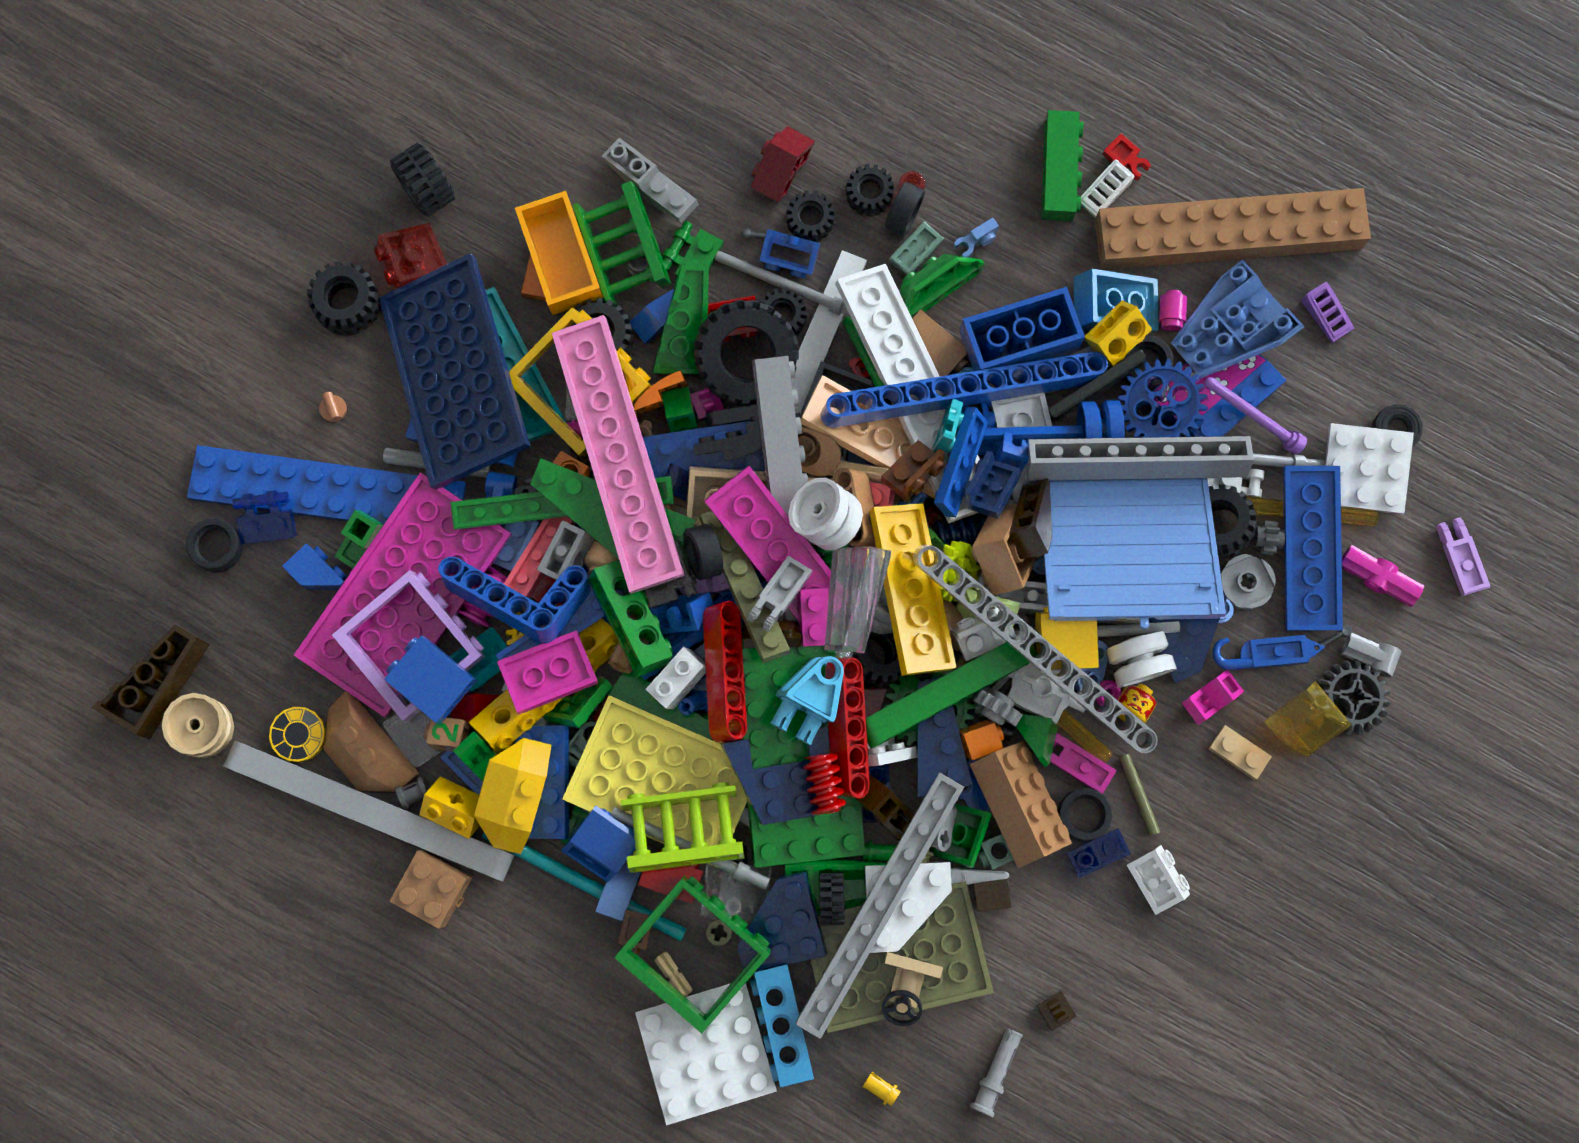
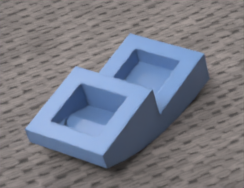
(618, 894)

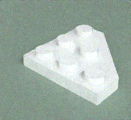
(921, 898)

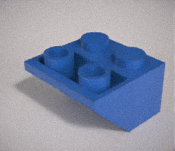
(600, 843)

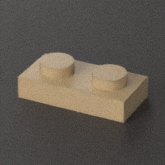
(1240, 752)

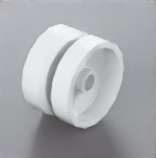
(825, 514)
(1140, 658)

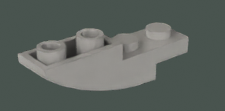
(651, 183)

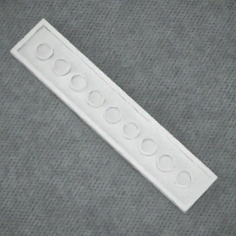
(896, 352)

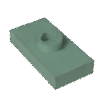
(916, 249)

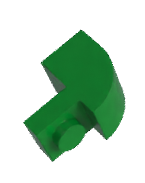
(359, 534)
(475, 754)

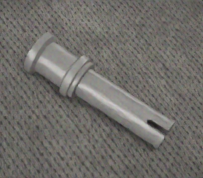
(992, 1086)

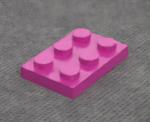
(547, 672)

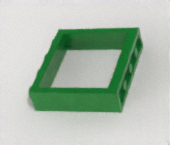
(664, 988)

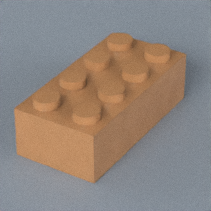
(1021, 803)

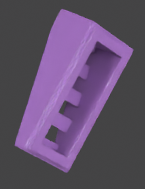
(1335, 307)

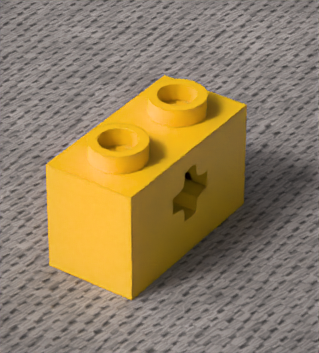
(451, 807)

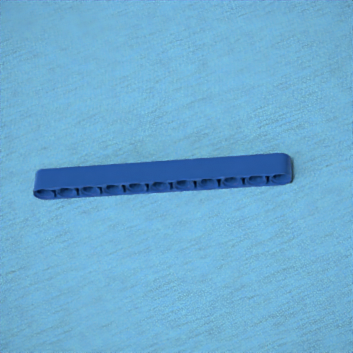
(951, 387)

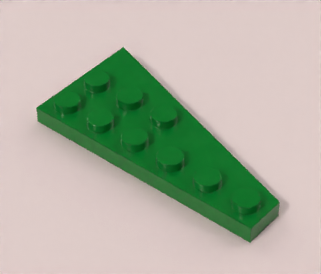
(582, 502)

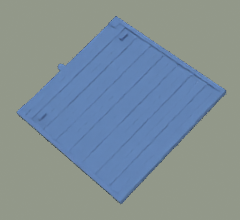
(1132, 551)

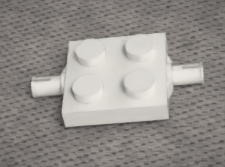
(1039, 694)

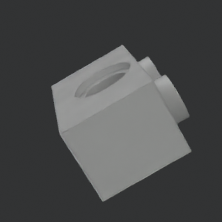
(565, 550)

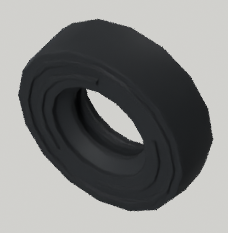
(1402, 413)

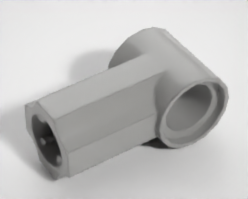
(1380, 656)

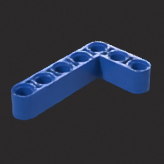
(535, 613)

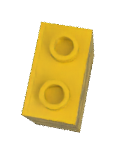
(1072, 638)

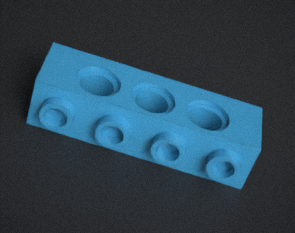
(800, 1068)

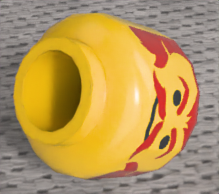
(1138, 701)

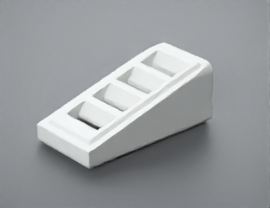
(1114, 169)

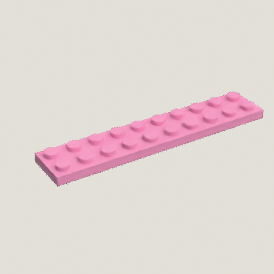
(618, 455)

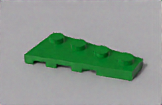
(685, 315)

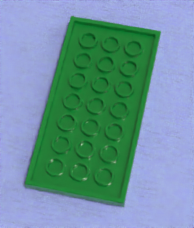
(805, 838)

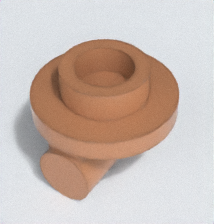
(332, 407)

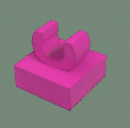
(705, 402)

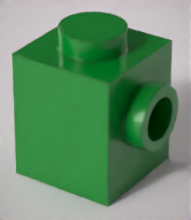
(679, 409)

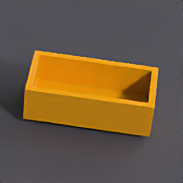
(558, 252)

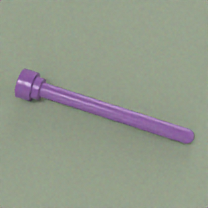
(1292, 440)

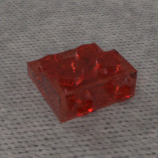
(409, 254)

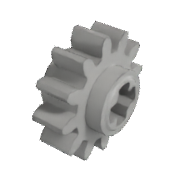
(998, 707)

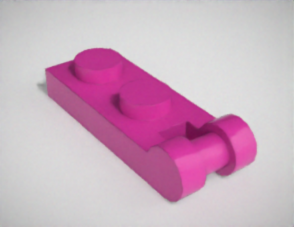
(1082, 765)

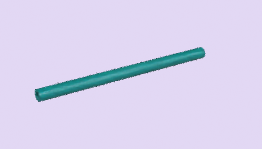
(591, 887)

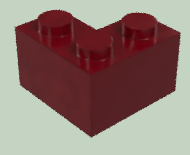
(780, 162)

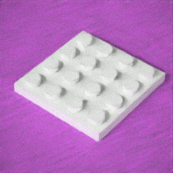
(708, 1069)

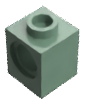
(985, 853)

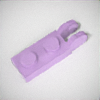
(1463, 558)

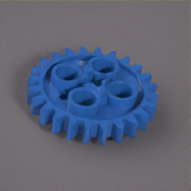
(1139, 395)

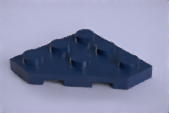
(1189, 645)
(787, 923)

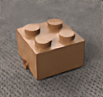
(431, 889)

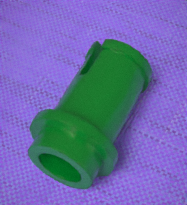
(877, 852)

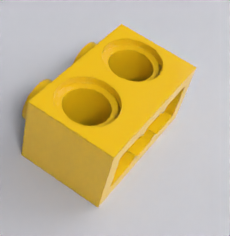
(1120, 328)

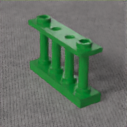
(646, 248)

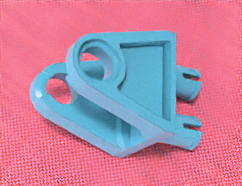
(811, 694)

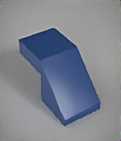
(651, 318)

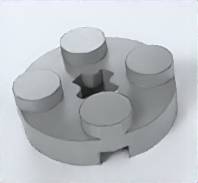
(1253, 568)

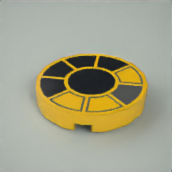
(297, 734)

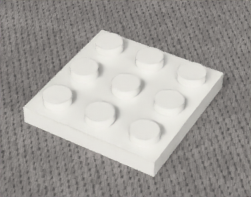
(1371, 465)

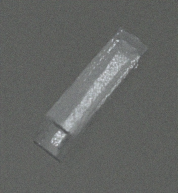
(854, 597)

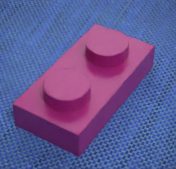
(813, 615)

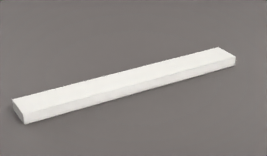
(822, 329)

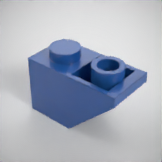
(312, 571)

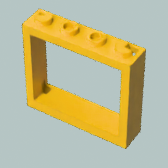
(541, 407)

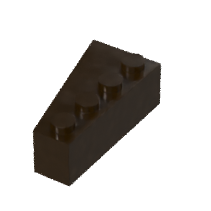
(153, 683)

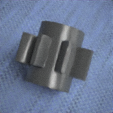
(1269, 538)

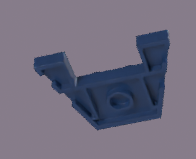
(776, 790)

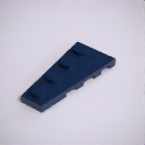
(939, 749)

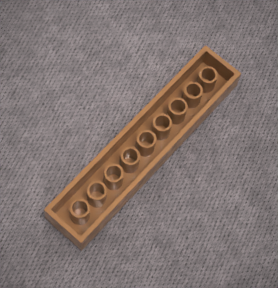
(1232, 229)

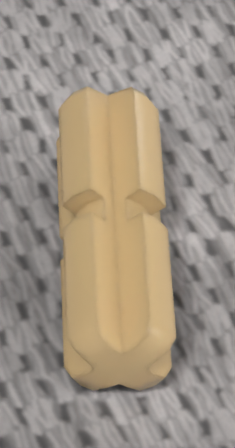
(669, 970)

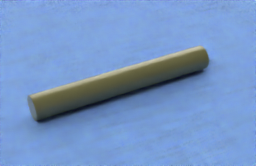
(1139, 794)

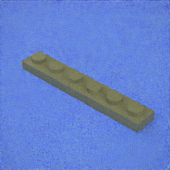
(746, 590)

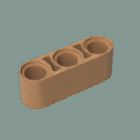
(858, 485)

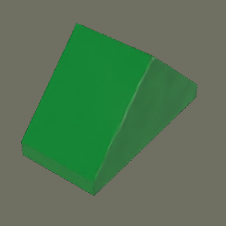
(1040, 735)

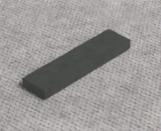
(1098, 385)

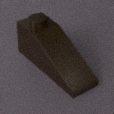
(1032, 520)
(886, 808)

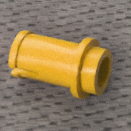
(881, 1089)

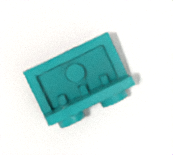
(488, 666)

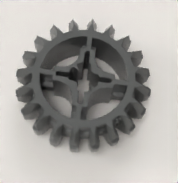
(1354, 686)

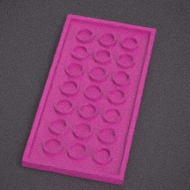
(411, 539)

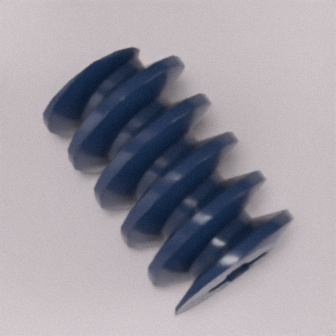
(959, 532)

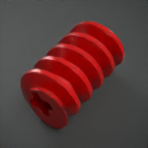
(824, 783)

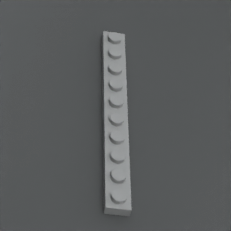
(879, 905)

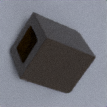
(992, 895)

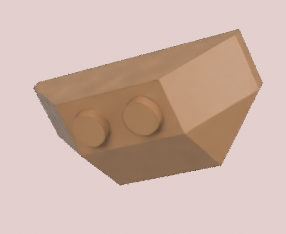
(364, 749)

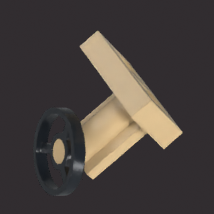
(907, 987)

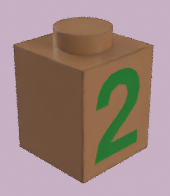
(447, 734)

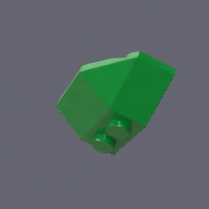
(937, 281)

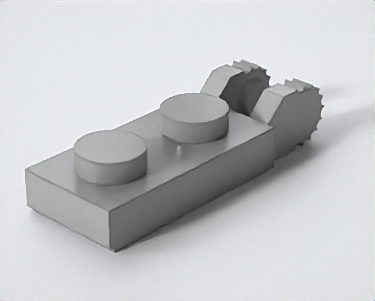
(780, 591)

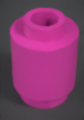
(1172, 310)

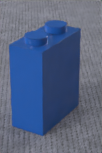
(429, 679)

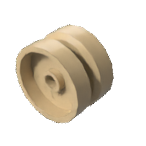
(183, 719)

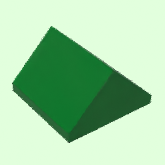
(967, 837)

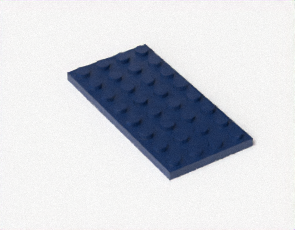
(454, 372)

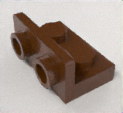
(913, 469)

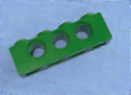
(641, 657)

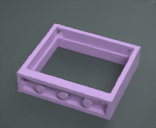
(369, 668)

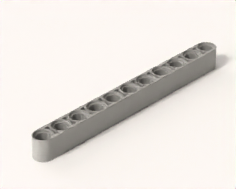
(1069, 673)
(368, 810)

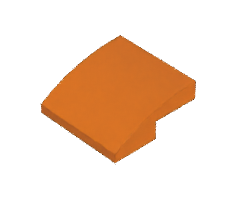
(653, 397)

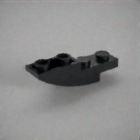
(735, 444)

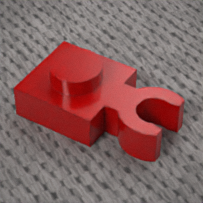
(1126, 153)

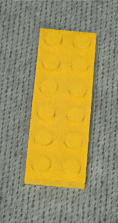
(912, 596)

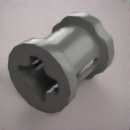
(412, 792)

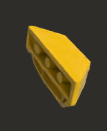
(512, 793)

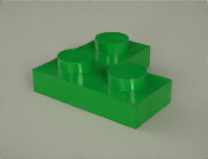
(576, 710)

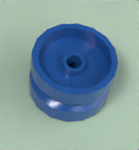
(1101, 423)

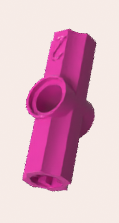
(1381, 576)

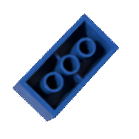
(1023, 331)

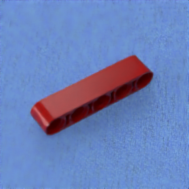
(724, 672)
(849, 731)

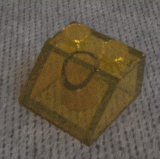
(1307, 720)

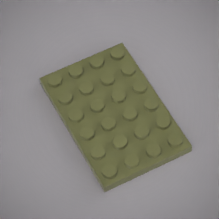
(945, 940)

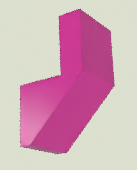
(1213, 697)

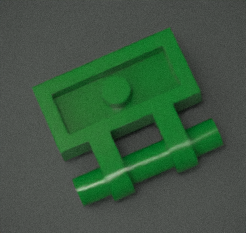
(701, 251)

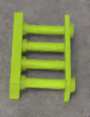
(671, 855)

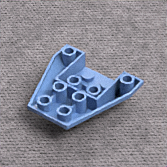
(1234, 323)

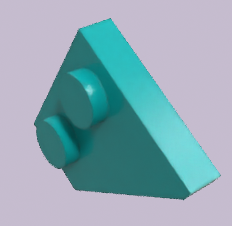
(950, 423)

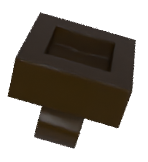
(1056, 1010)

